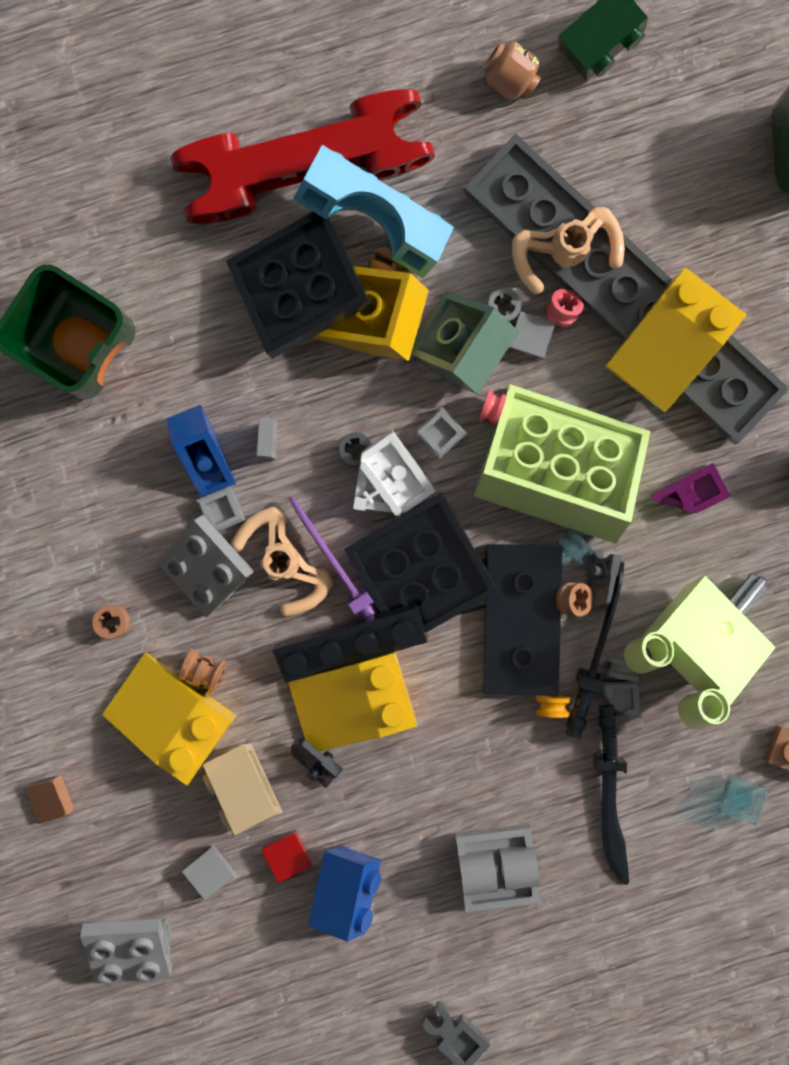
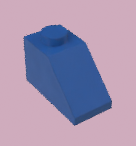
(200, 451)

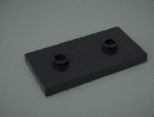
(523, 620)

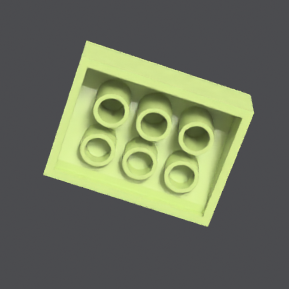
(564, 464)

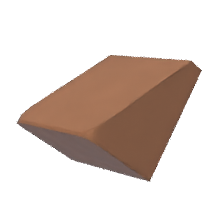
(50, 799)

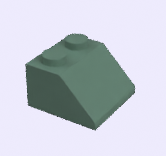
(463, 341)

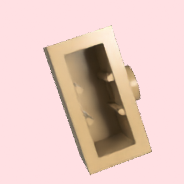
(241, 789)

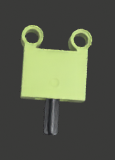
(707, 644)

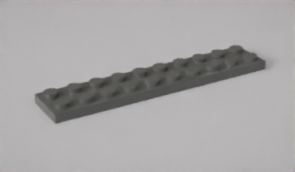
(528, 194)

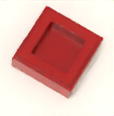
(287, 856)

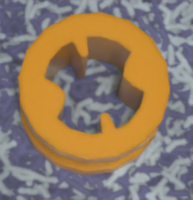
(552, 706)

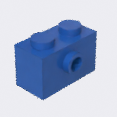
(345, 893)

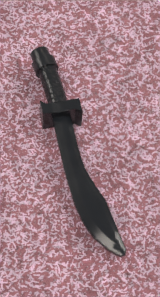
(588, 679)
(609, 764)

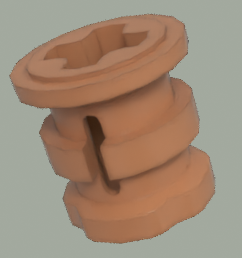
(203, 671)

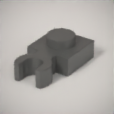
(459, 1038)

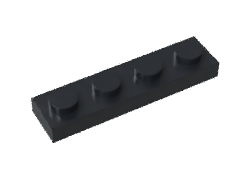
(350, 643)

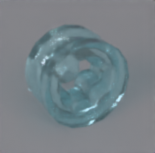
(575, 547)

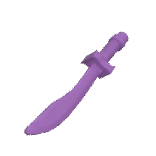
(359, 599)

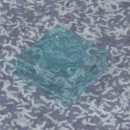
(742, 799)

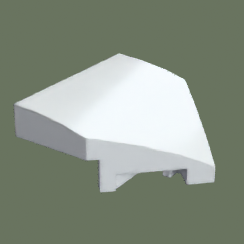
(390, 478)

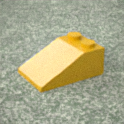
(389, 323)
(675, 339)
(353, 703)
(168, 718)

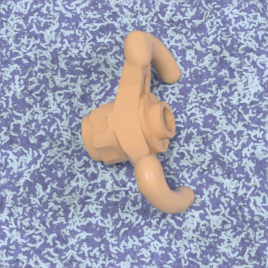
(576, 233)
(277, 522)

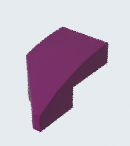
(694, 491)

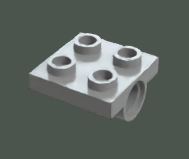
(205, 566)
(498, 868)
(128, 950)

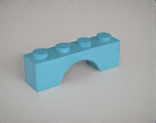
(338, 185)

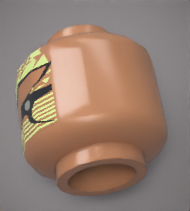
(512, 71)

